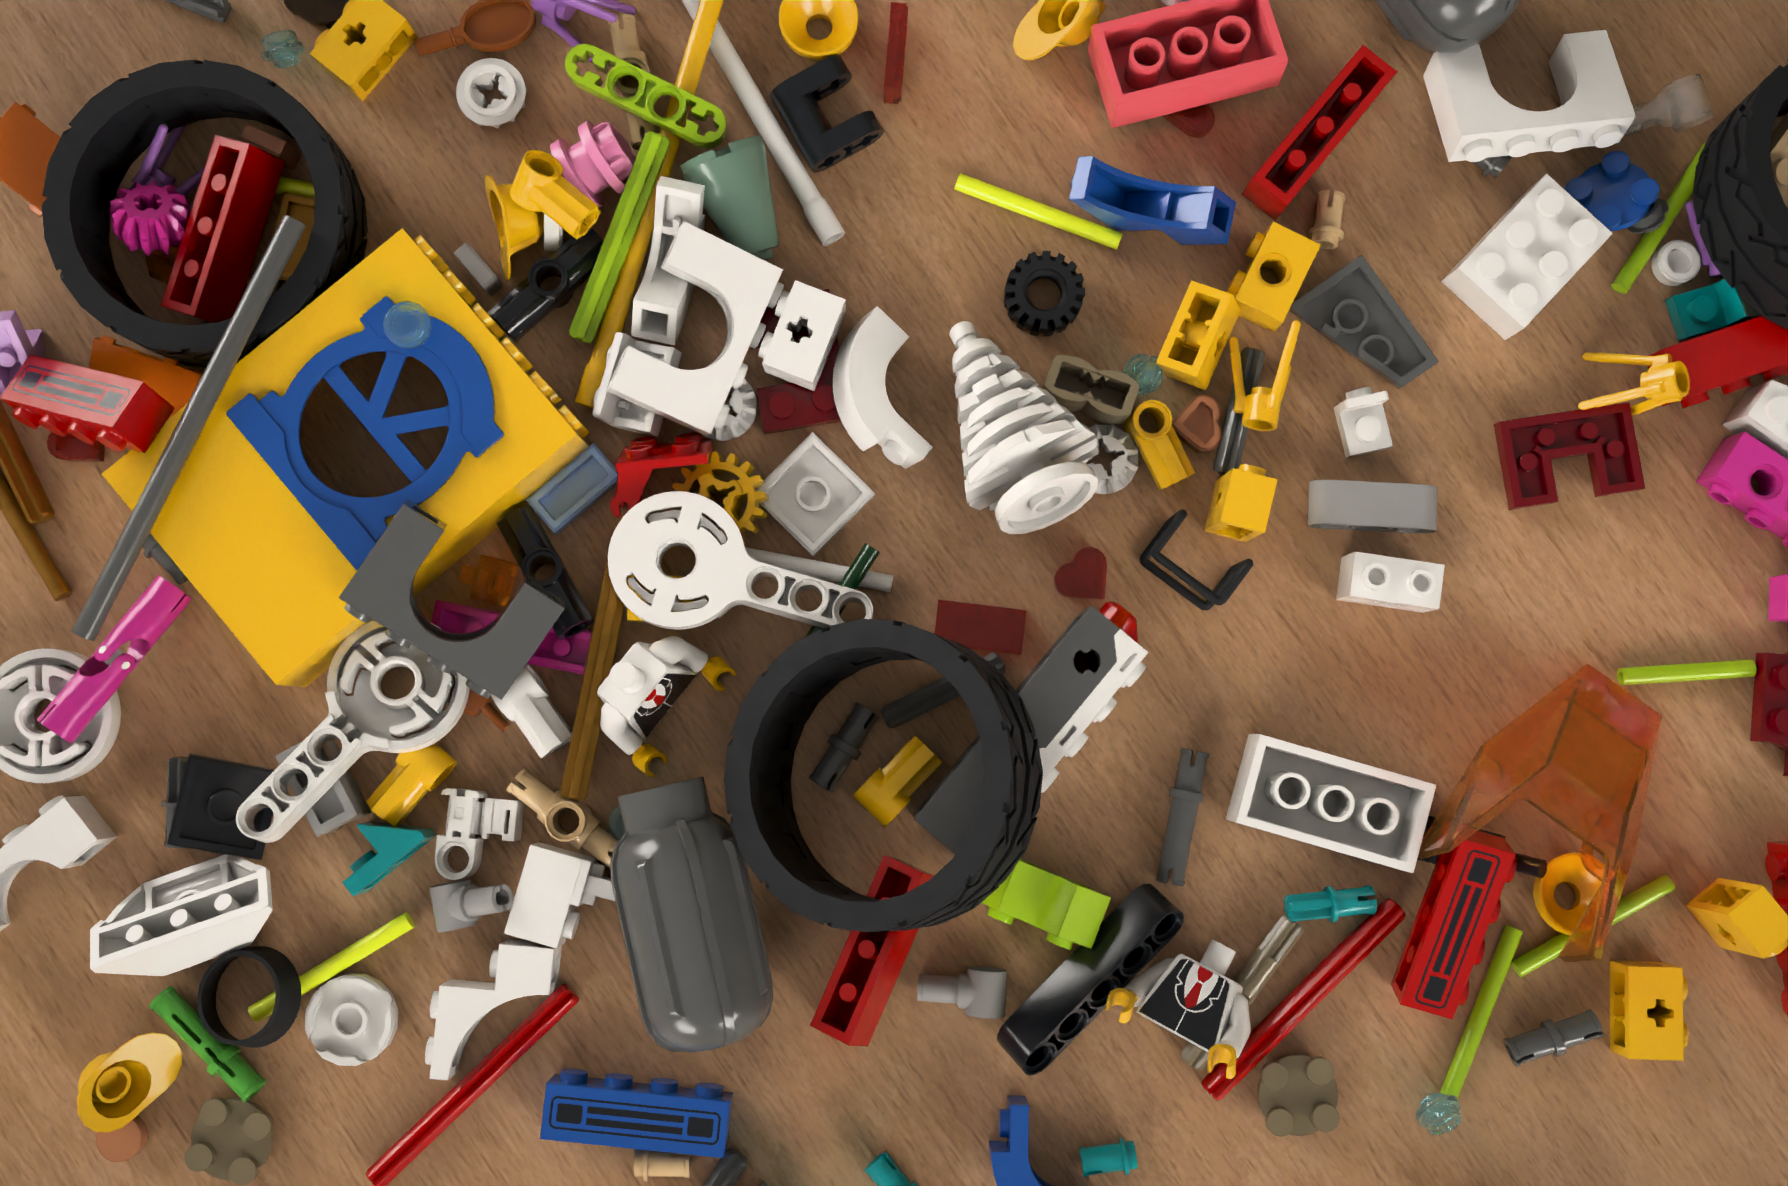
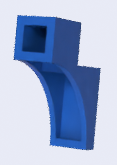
(1136, 203)

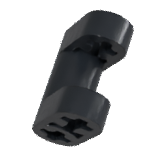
(799, 108)

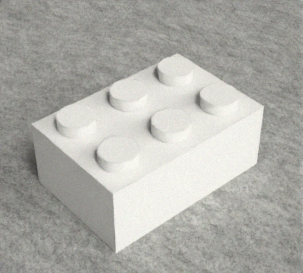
(1526, 257)

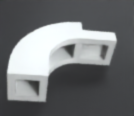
(663, 297)
(862, 392)

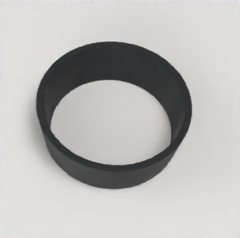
(286, 1003)

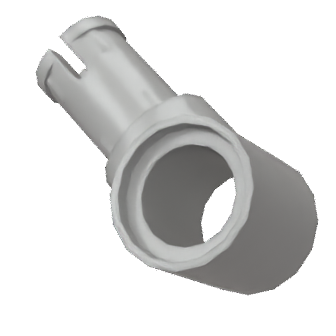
(462, 904)
(977, 991)

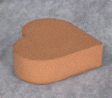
(1198, 424)

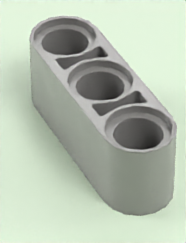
(1372, 506)

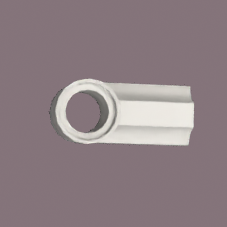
(534, 713)

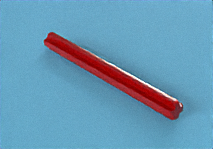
(1307, 995)
(472, 1086)

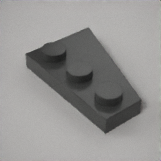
(1367, 323)

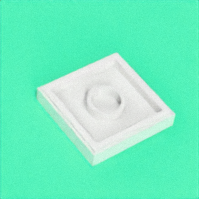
(814, 494)

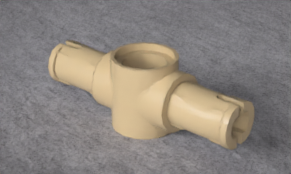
(627, 48)
(549, 806)

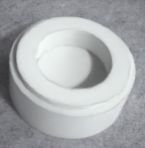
(1676, 263)

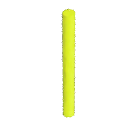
(1038, 211)
(339, 962)

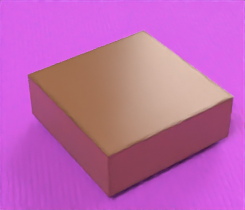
(271, 144)

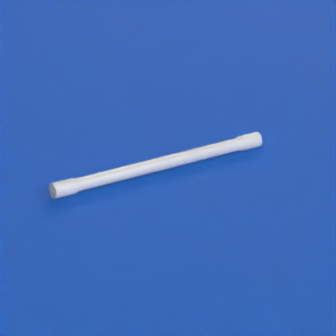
(814, 205)

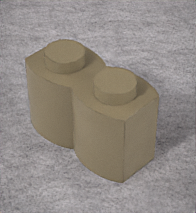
(1100, 394)

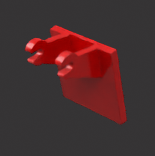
(645, 454)

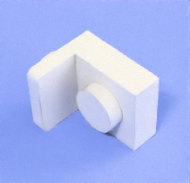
(1363, 422)

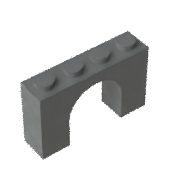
(486, 657)

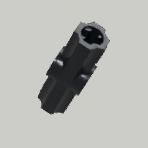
(529, 303)
(534, 549)

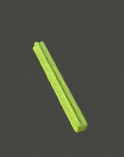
(619, 237)

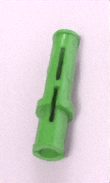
(220, 1057)

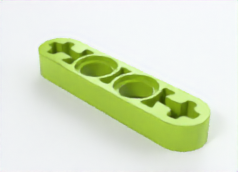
(644, 100)

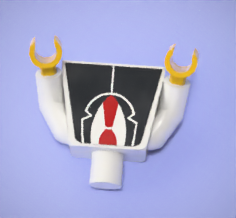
(646, 687)
(1192, 1003)

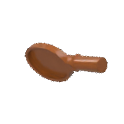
(485, 27)

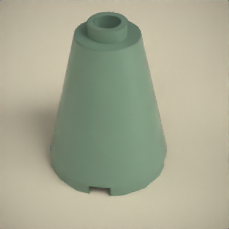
(738, 194)

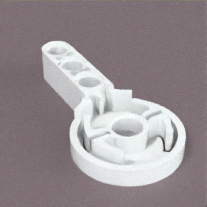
(720, 571)
(360, 722)
(47, 750)

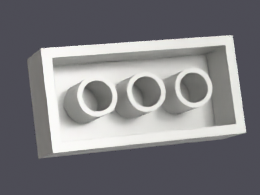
(1331, 802)

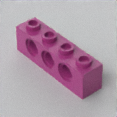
(1729, 478)

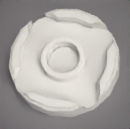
(351, 1019)

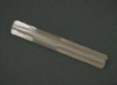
(1255, 974)

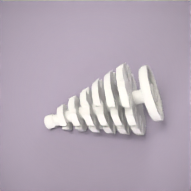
(1017, 441)

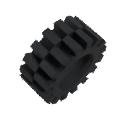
(1050, 268)

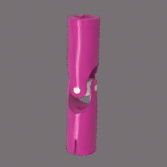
(109, 666)

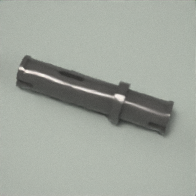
(1182, 816)

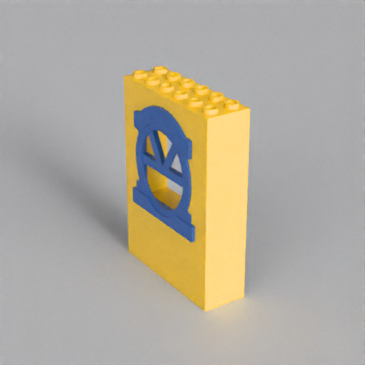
(281, 545)

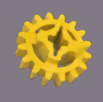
(735, 491)

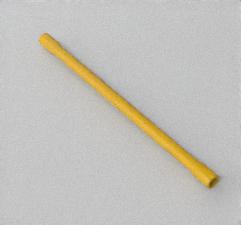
(621, 298)

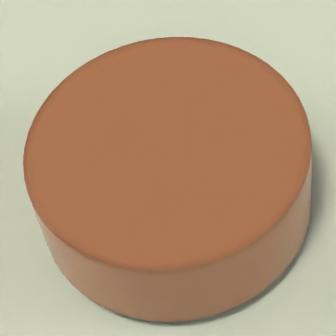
(124, 1142)

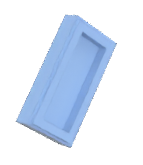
(574, 489)

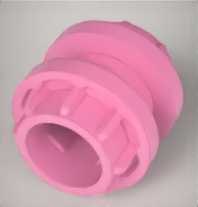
(595, 161)

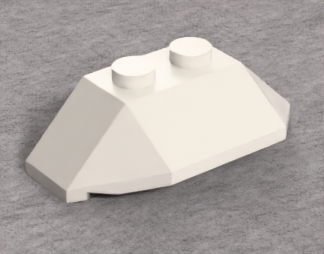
(184, 919)

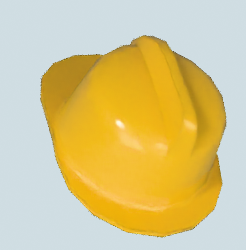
(1055, 24)
(515, 225)
(126, 1081)

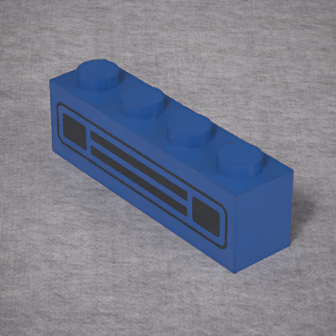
(637, 1114)

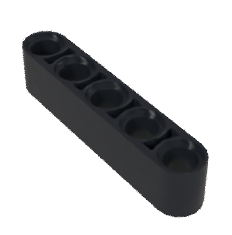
(1084, 980)

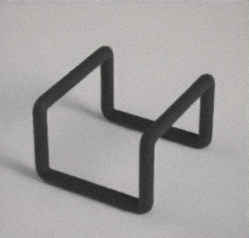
(1217, 596)

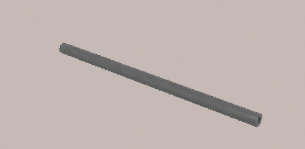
(188, 429)

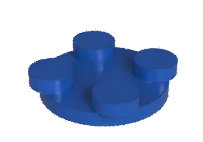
(1615, 191)

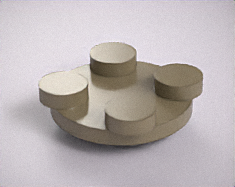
(1298, 1095)
(231, 1140)

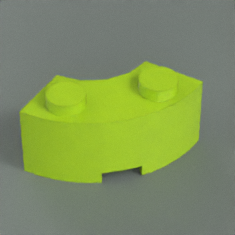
(1051, 903)

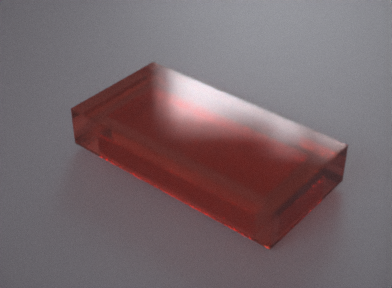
(895, 53)
(981, 626)

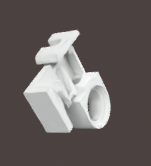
(470, 817)

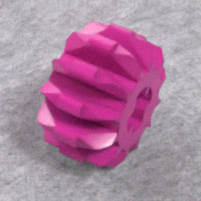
(149, 217)

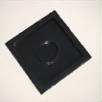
(209, 805)

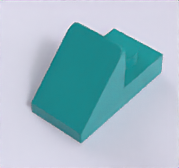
(1708, 310)
(393, 848)

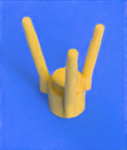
(1662, 383)
(1263, 404)

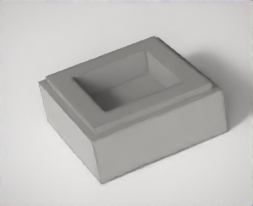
(478, 269)

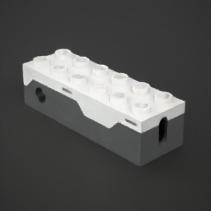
(1060, 708)

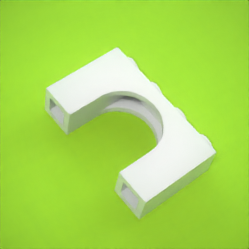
(1483, 125)
(744, 290)

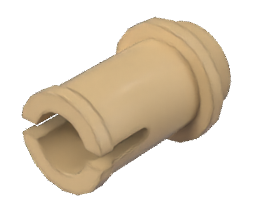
(1328, 220)
(661, 1164)

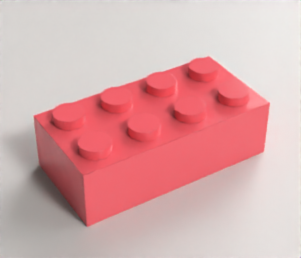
(1185, 57)

